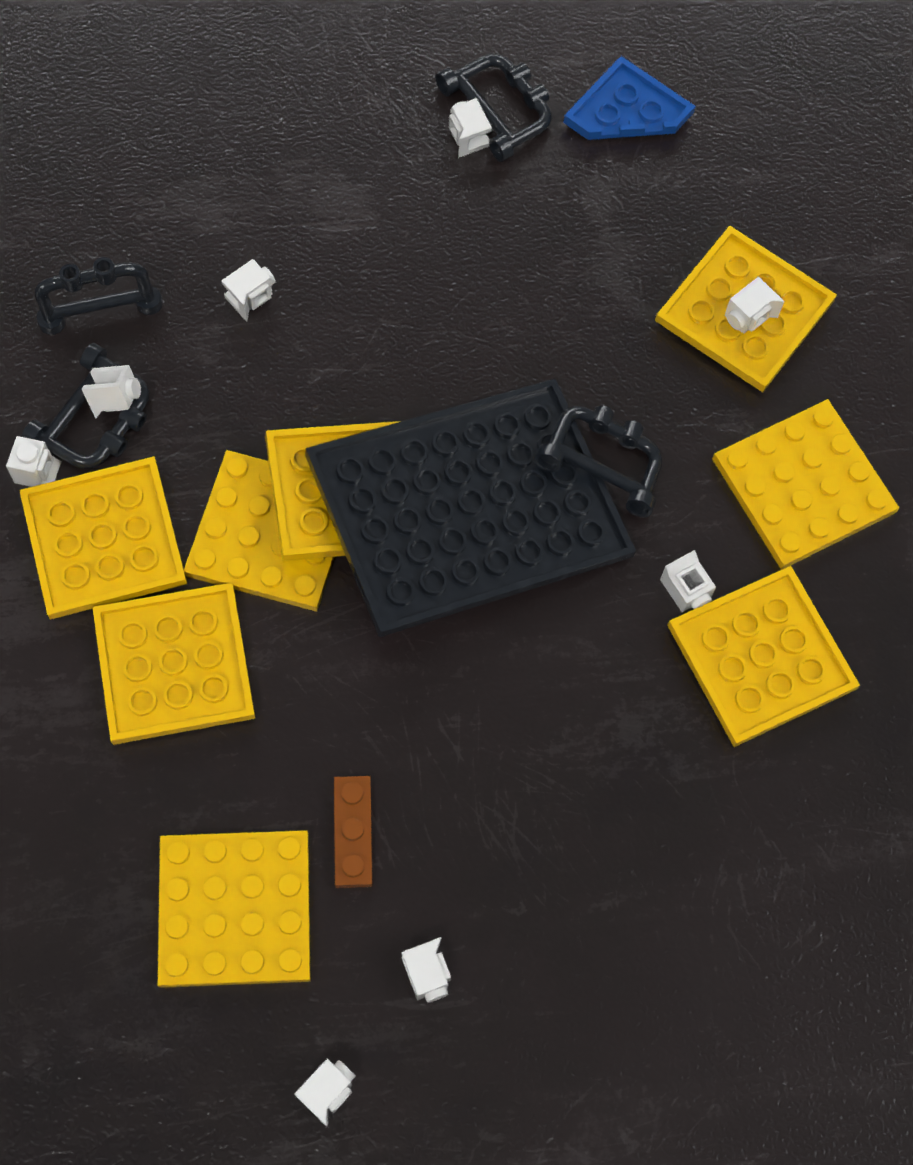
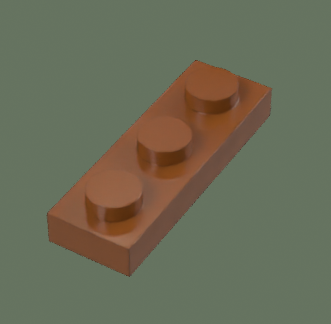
(353, 832)

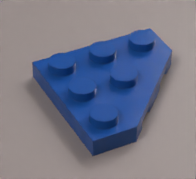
(628, 105)

